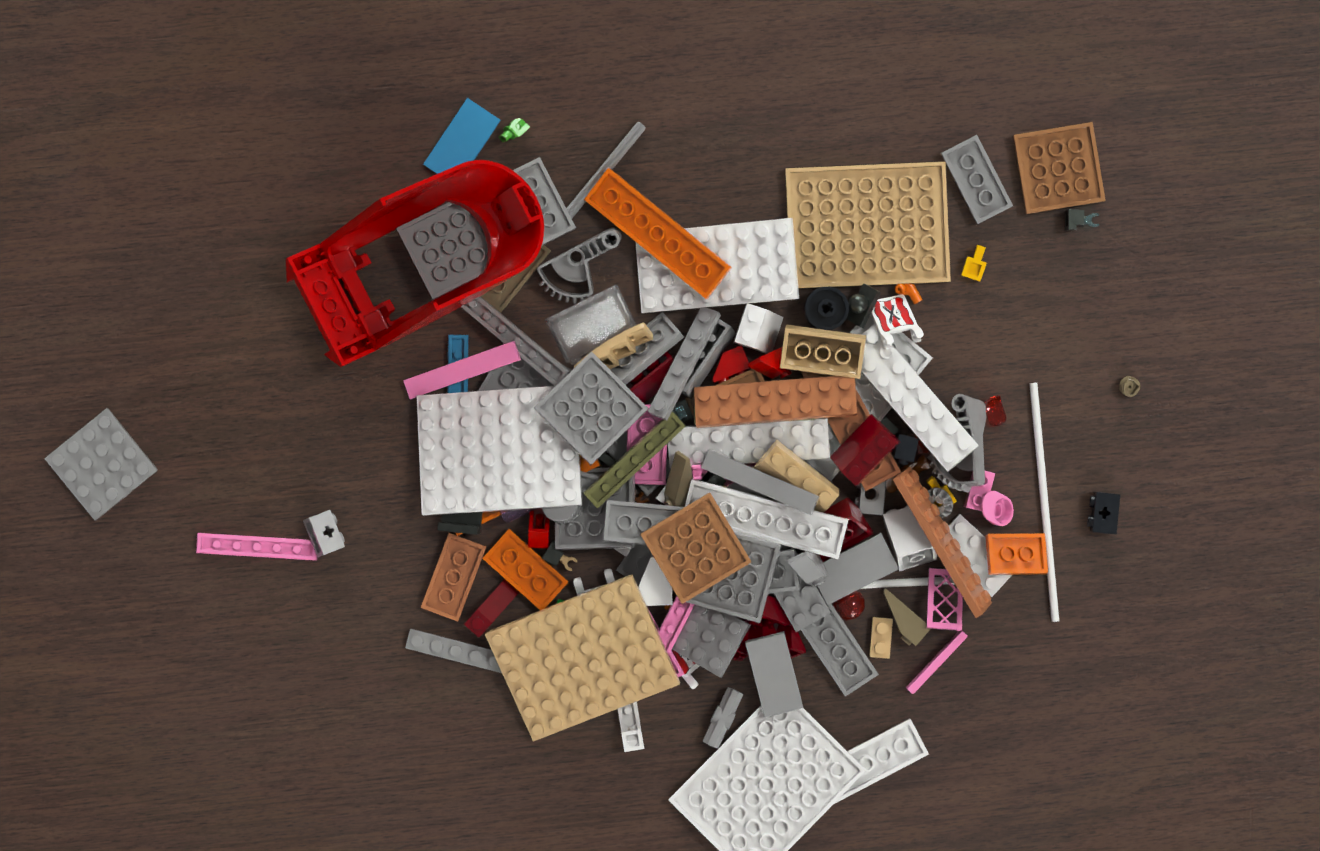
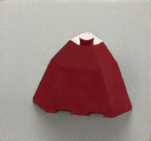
(773, 621)

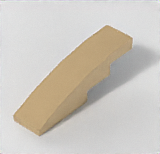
(622, 345)

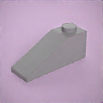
(809, 568)

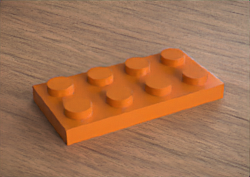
(525, 570)

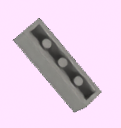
(711, 353)

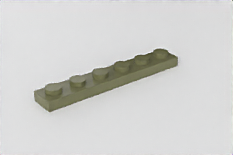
(633, 460)

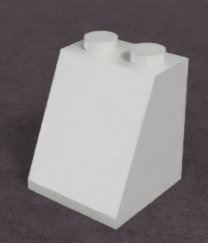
(758, 329)
(907, 539)
(655, 586)

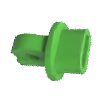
(515, 129)

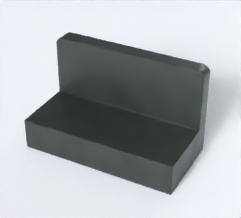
(461, 523)

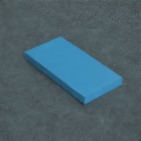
(462, 138)

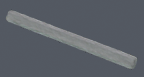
(610, 163)

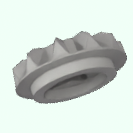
(943, 498)

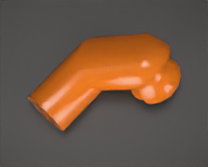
(910, 290)

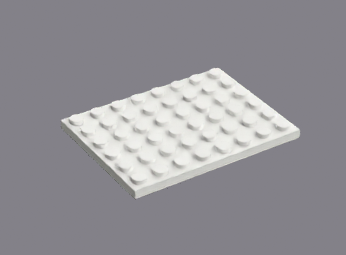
(493, 454)
(767, 783)

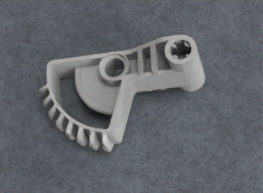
(579, 271)
(972, 417)

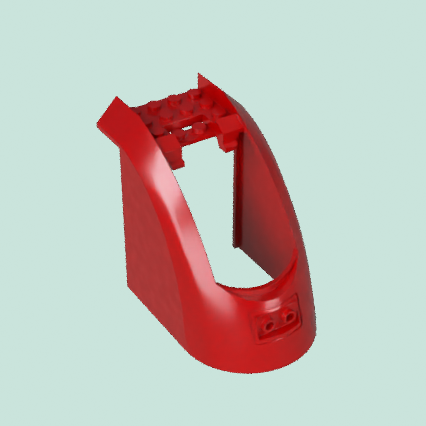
(484, 188)

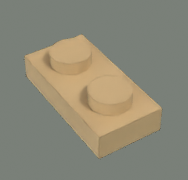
(881, 637)

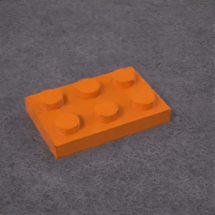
(1016, 554)

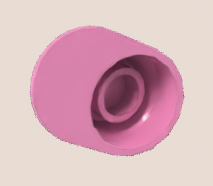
(997, 508)

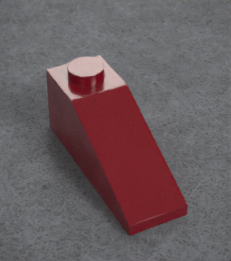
(491, 608)

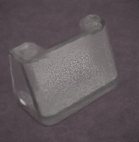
(590, 323)

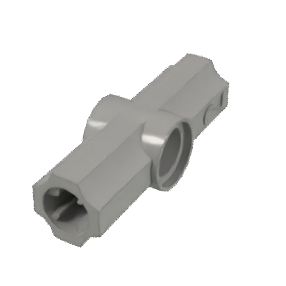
(722, 717)

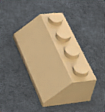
(823, 351)
(787, 466)

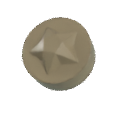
(1129, 386)

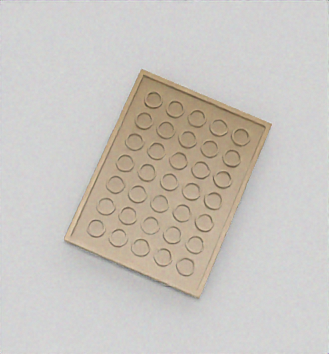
(869, 224)
(582, 658)

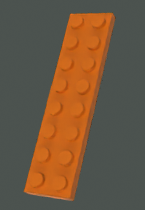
(658, 233)

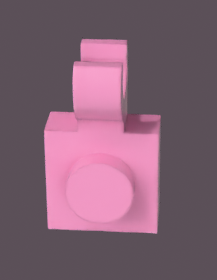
(697, 472)

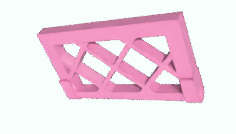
(930, 607)

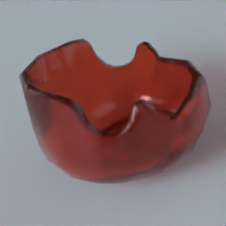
(850, 606)

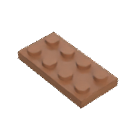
(453, 577)

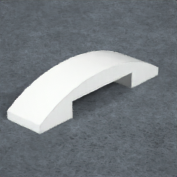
(630, 727)

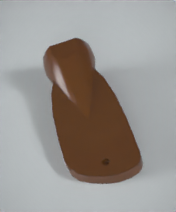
(919, 465)

